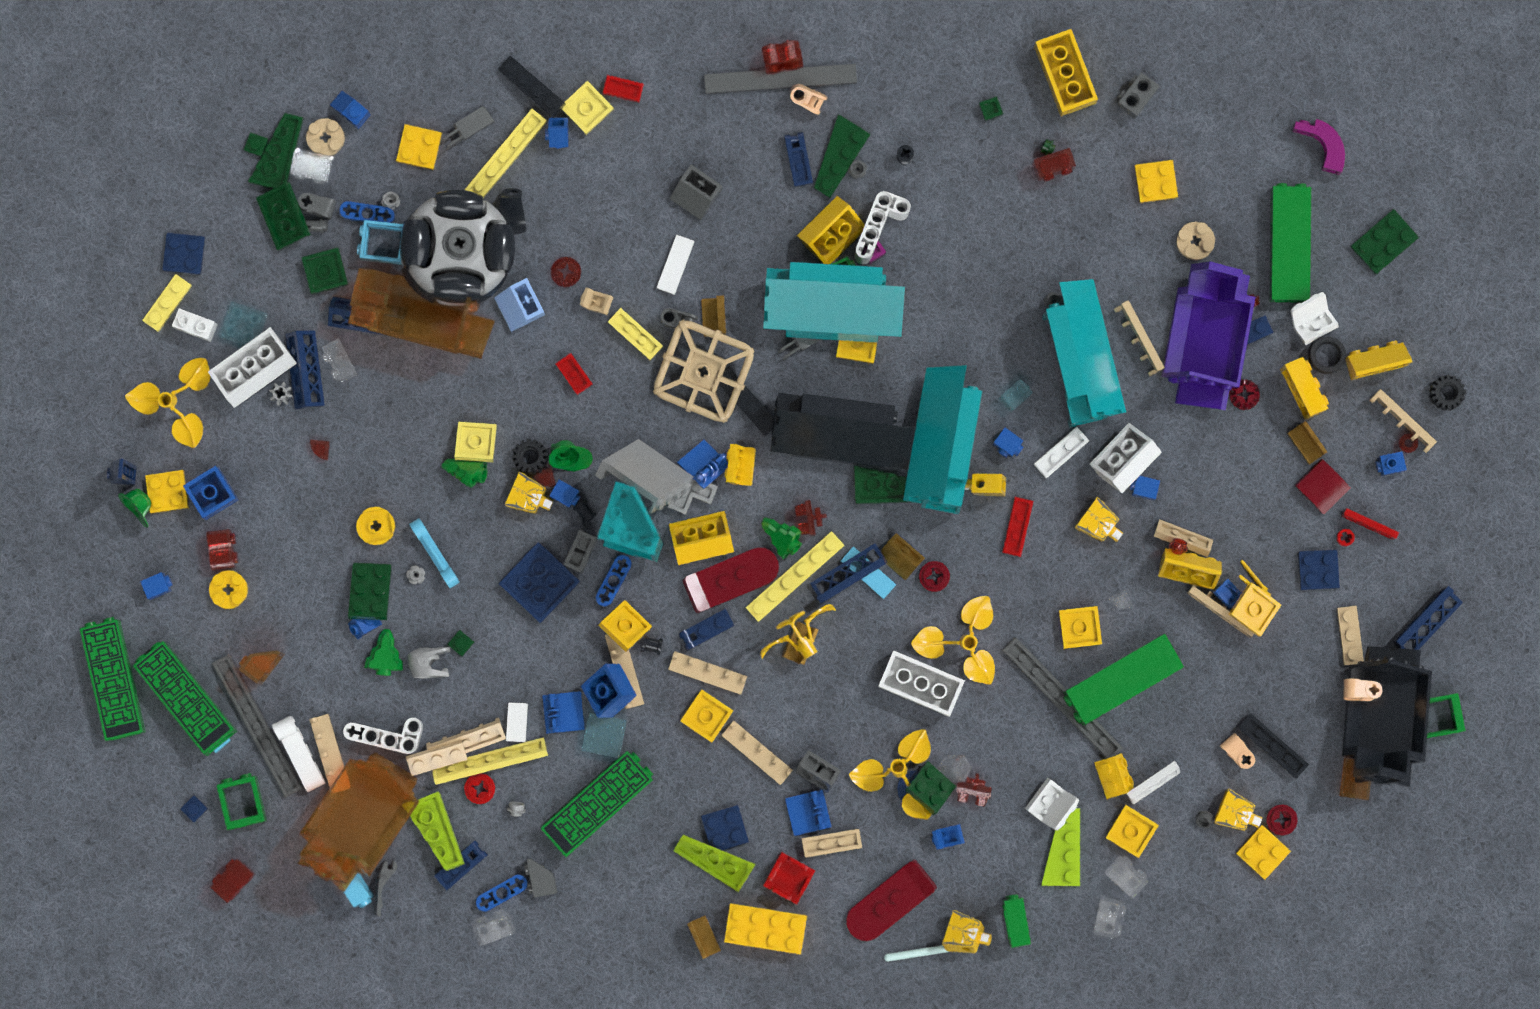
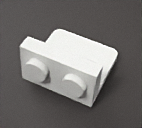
(1313, 318)
(1052, 804)

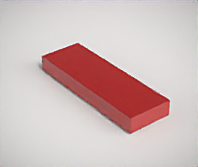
(1369, 524)
(1017, 526)

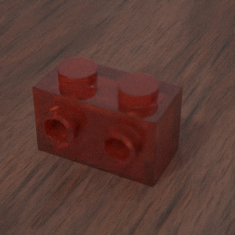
(1054, 164)
(232, 880)

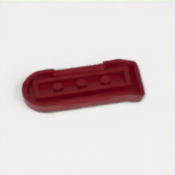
(731, 578)
(890, 902)

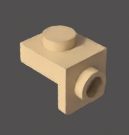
(596, 301)

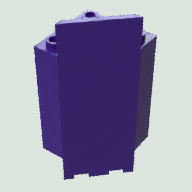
(1209, 335)

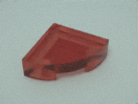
(320, 448)
(546, 477)

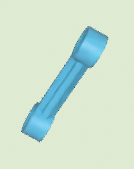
(434, 553)

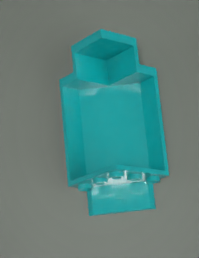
(833, 302)
(1084, 354)
(943, 440)
(629, 526)

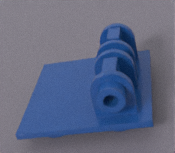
(704, 464)
(563, 712)
(808, 812)

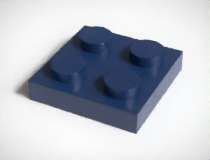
(183, 253)
(1318, 569)
(725, 828)

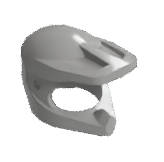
(421, 660)

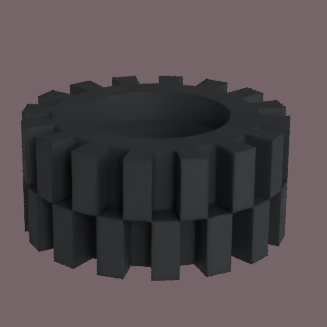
(1458, 392)
(527, 446)

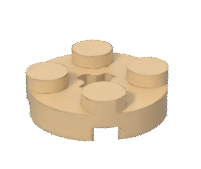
(331, 128)
(1190, 250)

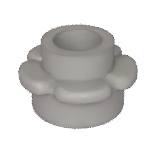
(390, 196)
(410, 575)
(516, 808)

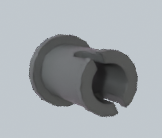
(318, 225)

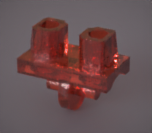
(806, 509)
(974, 787)

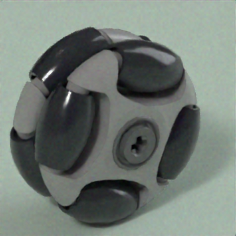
(463, 238)

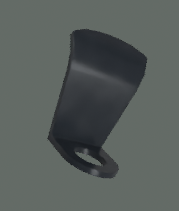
(512, 210)

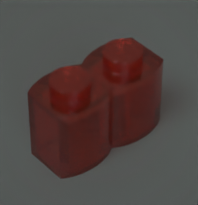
(782, 57)
(221, 549)

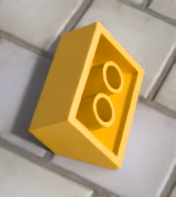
(832, 231)
(1377, 360)
(1304, 388)
(701, 538)
(1190, 569)

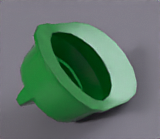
(569, 457)
(137, 503)

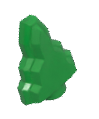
(466, 471)
(782, 537)
(384, 657)

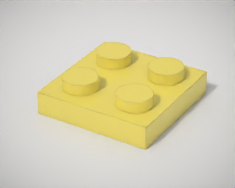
(587, 107)
(475, 442)

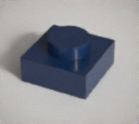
(194, 808)

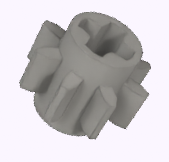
(283, 398)

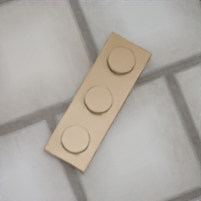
(1196, 542)
(1350, 635)
(436, 757)
(831, 843)

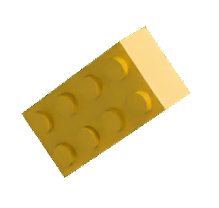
(1065, 72)
(765, 928)

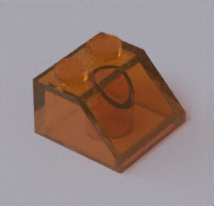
(260, 665)

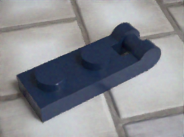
(798, 160)
(707, 629)
(451, 877)

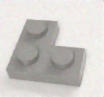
(706, 495)

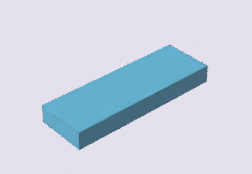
(876, 580)

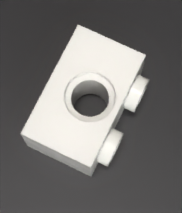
(194, 325)

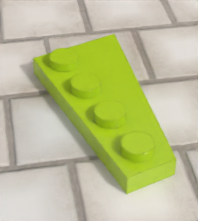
(435, 826)
(1064, 854)
(720, 864)

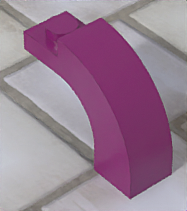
(1330, 140)

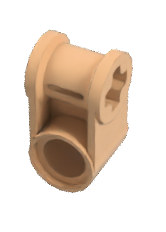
(809, 98)
(1361, 690)
(1236, 749)

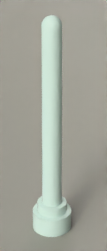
(915, 953)

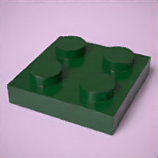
(325, 271)
(930, 788)

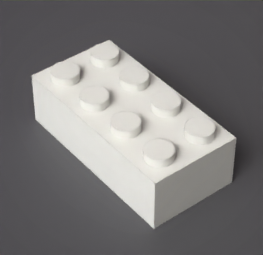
(252, 367)
(921, 683)

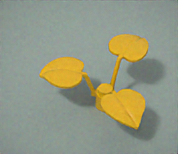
(147, 398)
(804, 645)
(980, 666)
(870, 772)

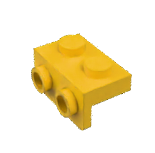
(740, 465)
(1114, 776)

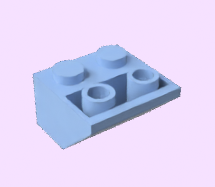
(519, 305)

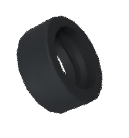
(1327, 369)

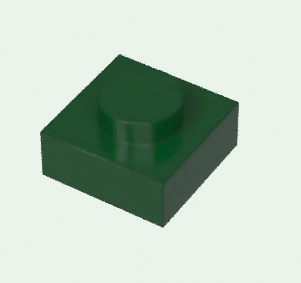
(991, 108)
(256, 144)
(461, 643)

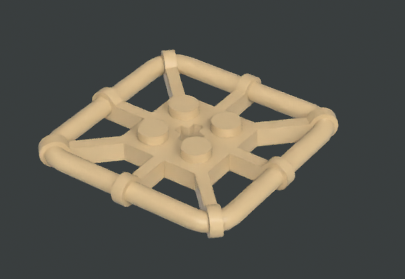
(692, 377)

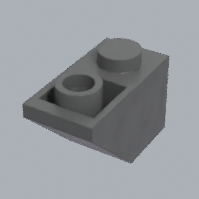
(542, 879)

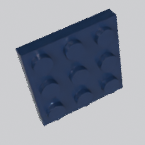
(539, 582)

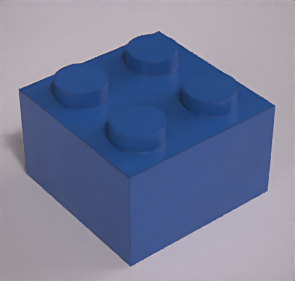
(210, 492)
(608, 690)

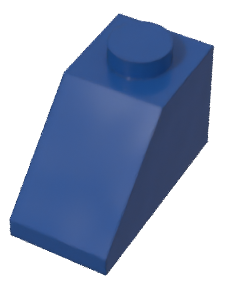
(350, 109)

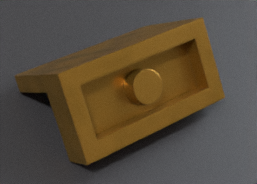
(714, 314)
(1307, 442)
(901, 556)
(790, 652)
(704, 937)

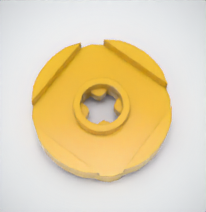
(367, 519)
(221, 598)

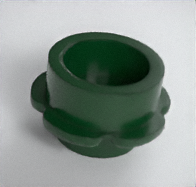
(1047, 147)

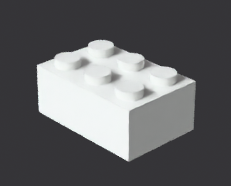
(1125, 458)

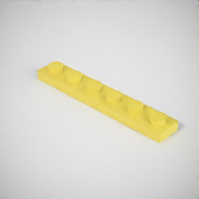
(507, 153)
(795, 576)
(491, 760)

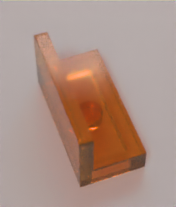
(1349, 787)

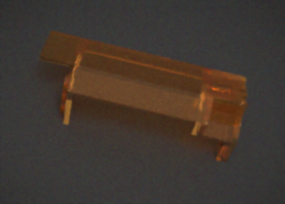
(393, 308)
(358, 820)

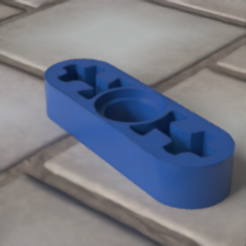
(352, 216)
(624, 570)
(517, 890)

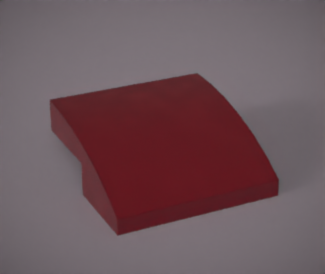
(1322, 486)

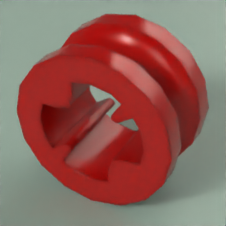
(1347, 532)

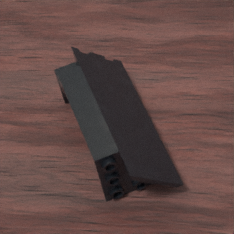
(840, 431)
(1392, 729)

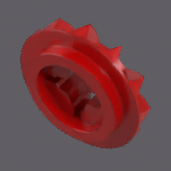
(471, 792)

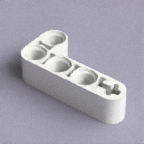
(876, 228)
(382, 735)
(299, 753)

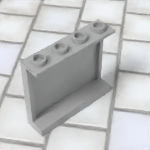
(648, 472)

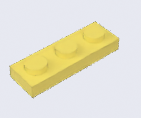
(167, 303)
(635, 334)

